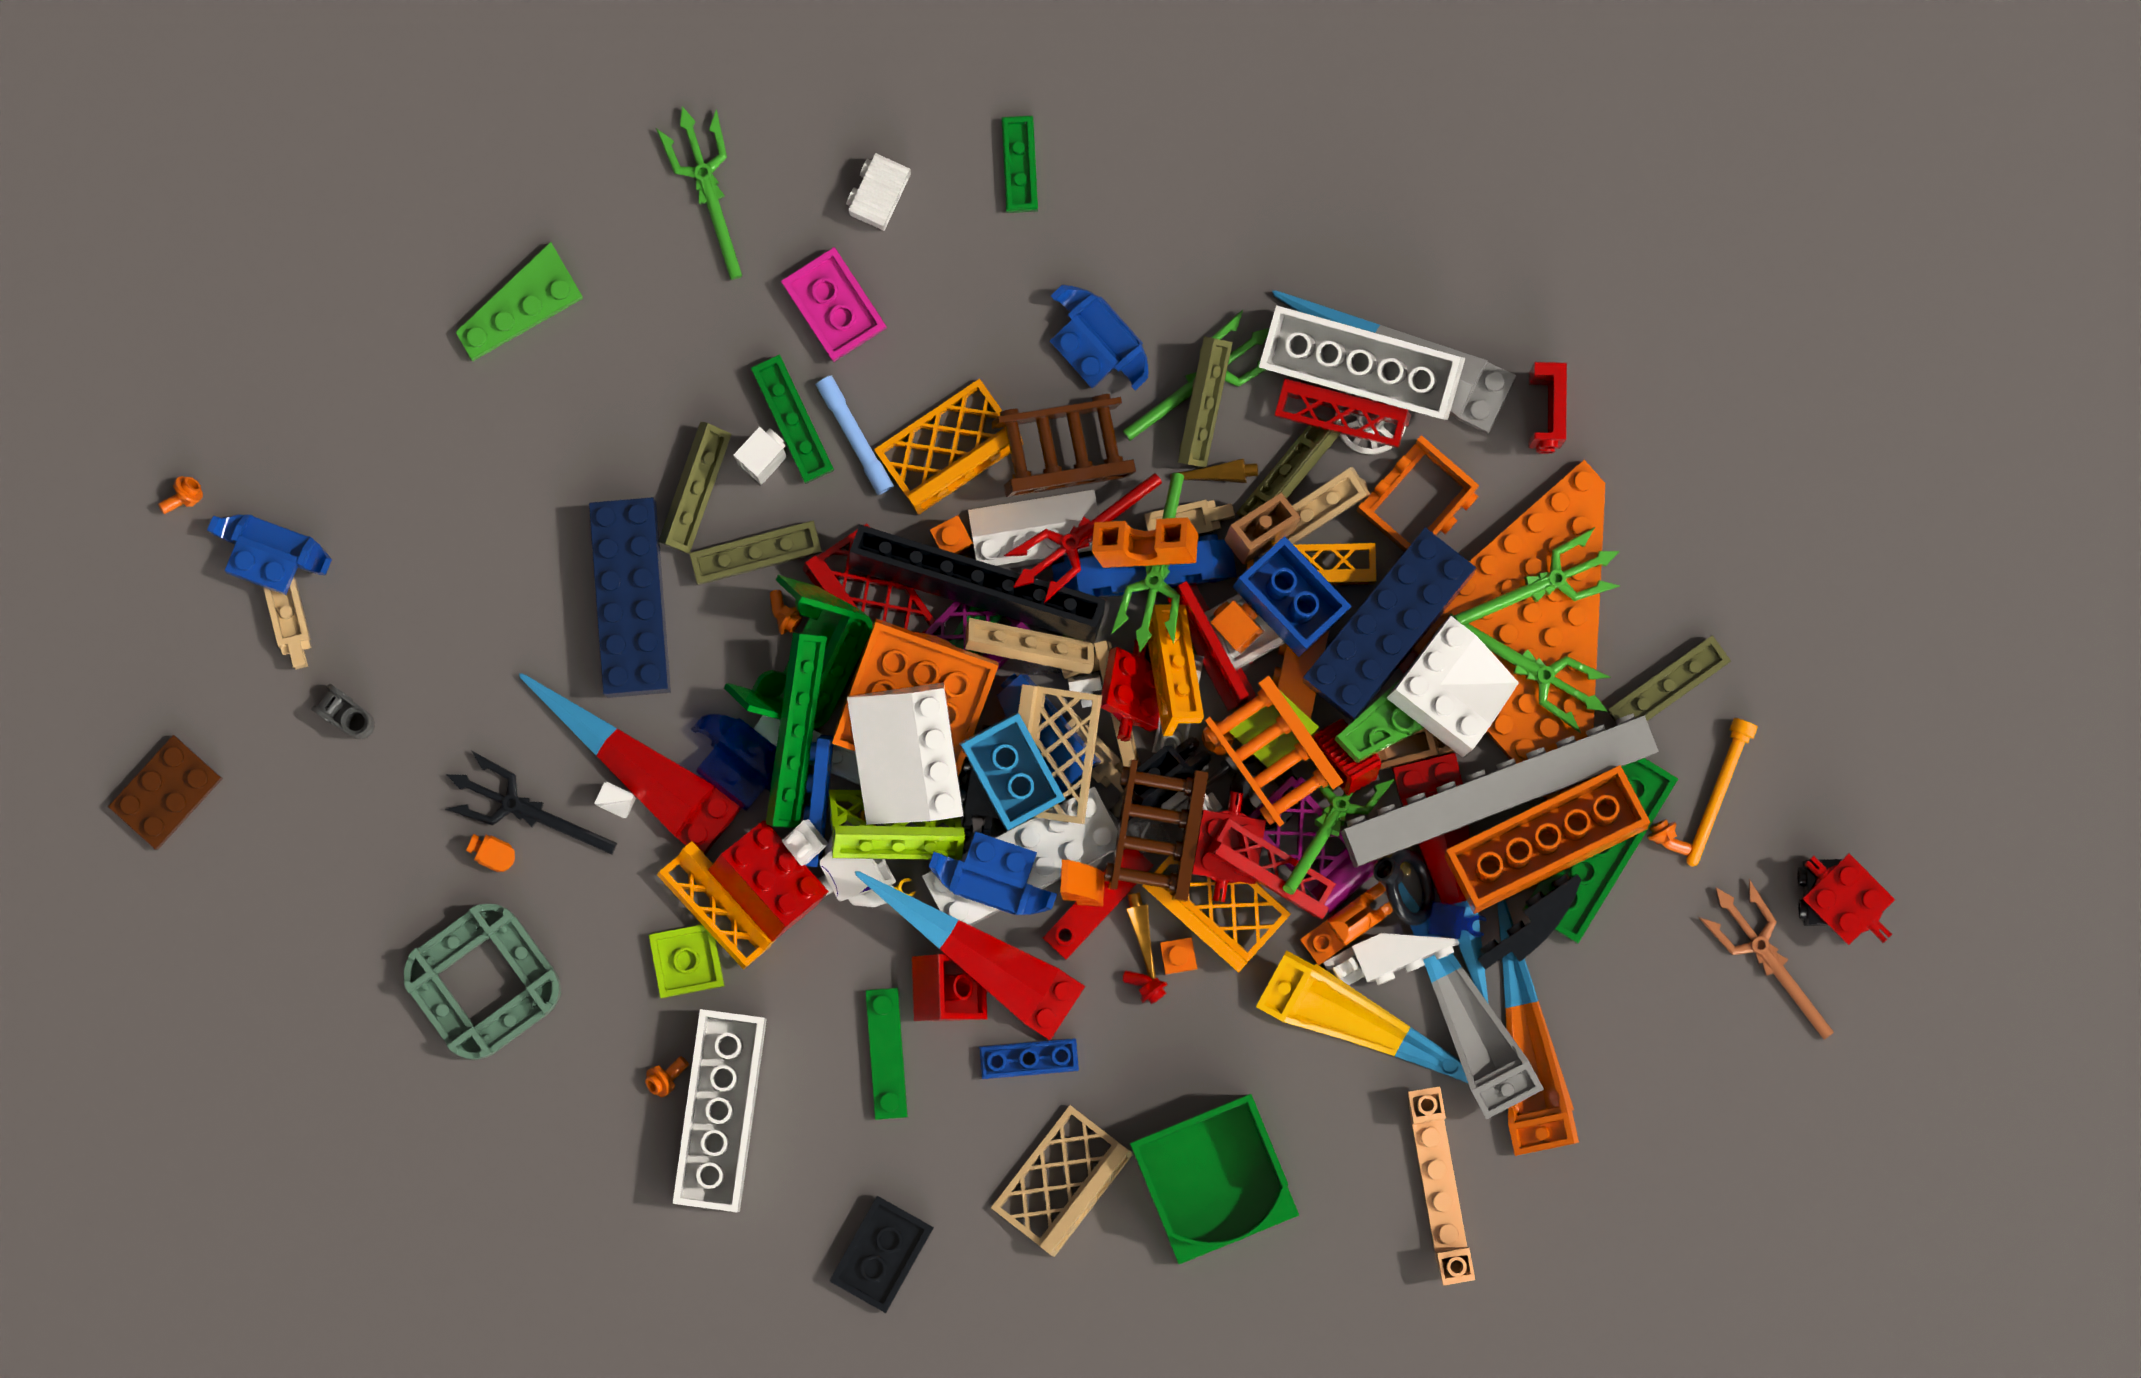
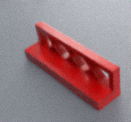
(1346, 403)
(1264, 877)

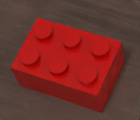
(768, 881)

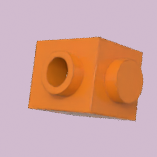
(1237, 624)

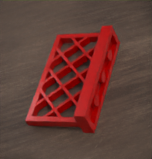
(823, 577)
(1229, 683)

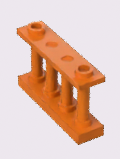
(1304, 749)

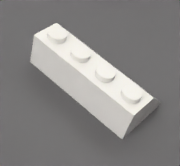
(1008, 525)

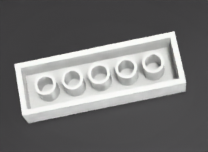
(1362, 362)
(1052, 842)
(719, 1110)

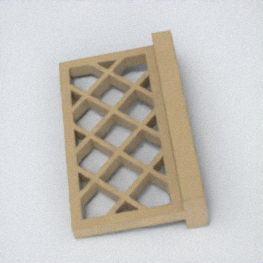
(1032, 710)
(1082, 1200)

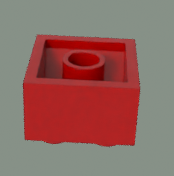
(945, 991)

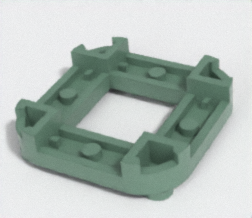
(455, 942)

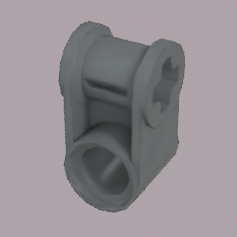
(340, 710)

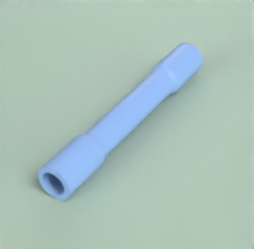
(837, 404)

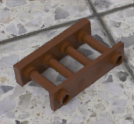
(1053, 476)
(1183, 850)

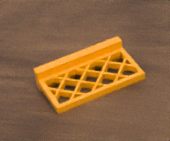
(959, 471)
(1210, 931)

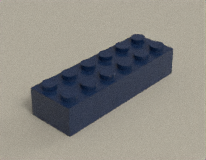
(629, 597)
(1389, 624)

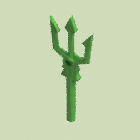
(706, 183)
(1186, 390)
(1155, 579)
(1546, 582)
(1536, 670)
(1330, 824)

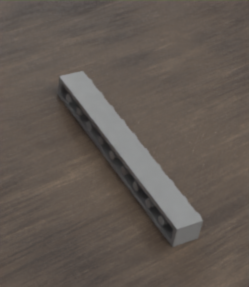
(1498, 791)

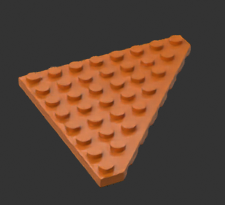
(1553, 624)

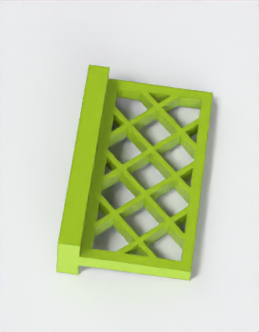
(891, 840)

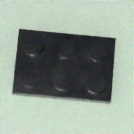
(881, 1254)

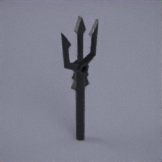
(522, 808)

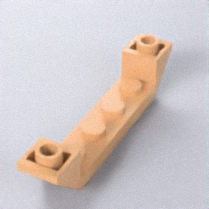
(1439, 1186)

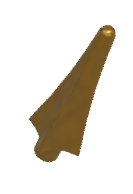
(1231, 471)
(1139, 919)

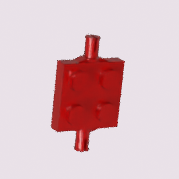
(1130, 691)
(1211, 866)
(1848, 899)

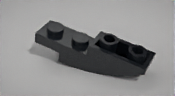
(1544, 915)

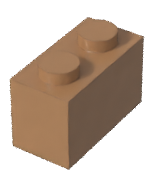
(1262, 528)

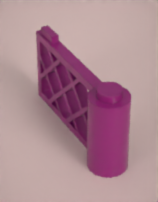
(1338, 870)

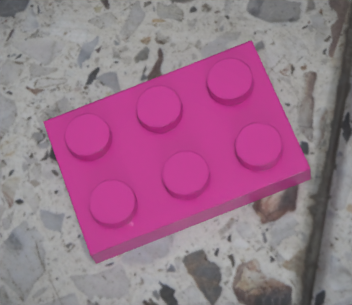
(833, 304)

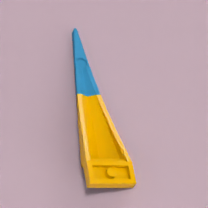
(1323, 1003)

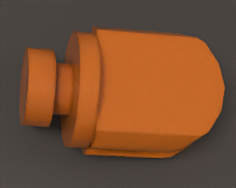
(492, 852)

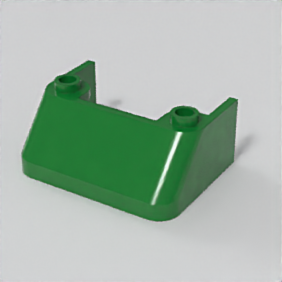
(846, 634)

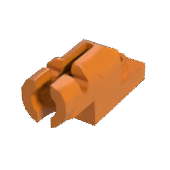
(1346, 925)

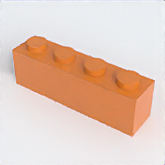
(1290, 676)

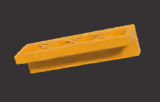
(1340, 576)
(1174, 671)
(696, 866)

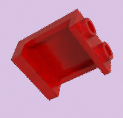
(1555, 376)

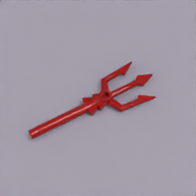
(1077, 538)

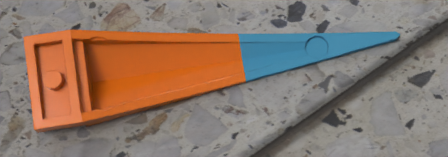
(1546, 1117)

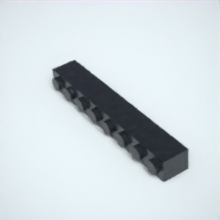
(975, 583)

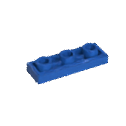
(1050, 1056)

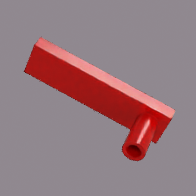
(1083, 919)

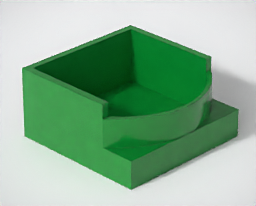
(1214, 1179)

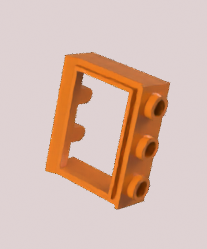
(1445, 520)

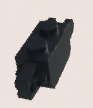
(1168, 763)

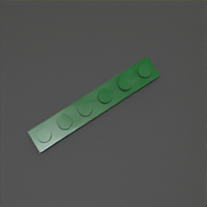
(796, 730)

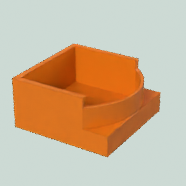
(910, 659)

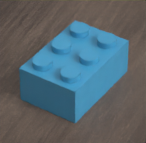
(1012, 771)

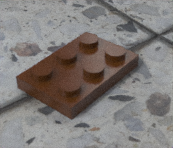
(165, 792)

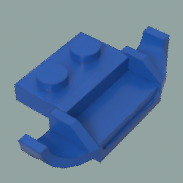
(1098, 339)
(268, 552)
(994, 876)

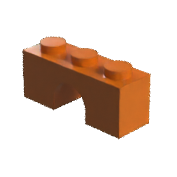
(1122, 546)

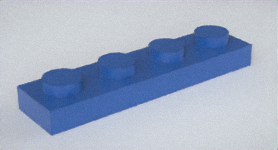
(819, 786)

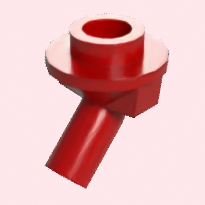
(1151, 988)

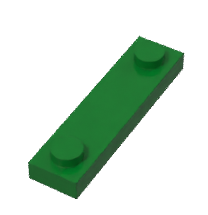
(792, 419)
(886, 1053)

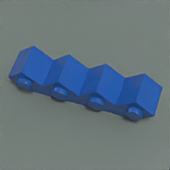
(1213, 564)

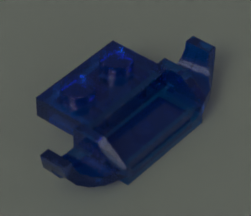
(740, 760)

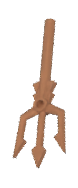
(1766, 953)

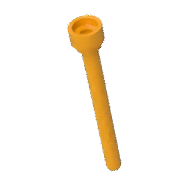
(1741, 734)

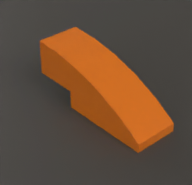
(1082, 883)

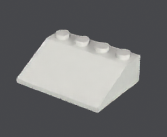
(905, 755)

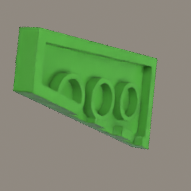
(524, 302)
(1376, 729)

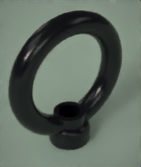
(1389, 873)

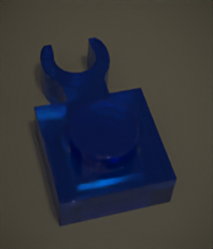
(1449, 920)

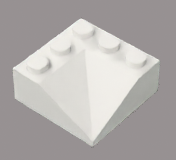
(1454, 687)

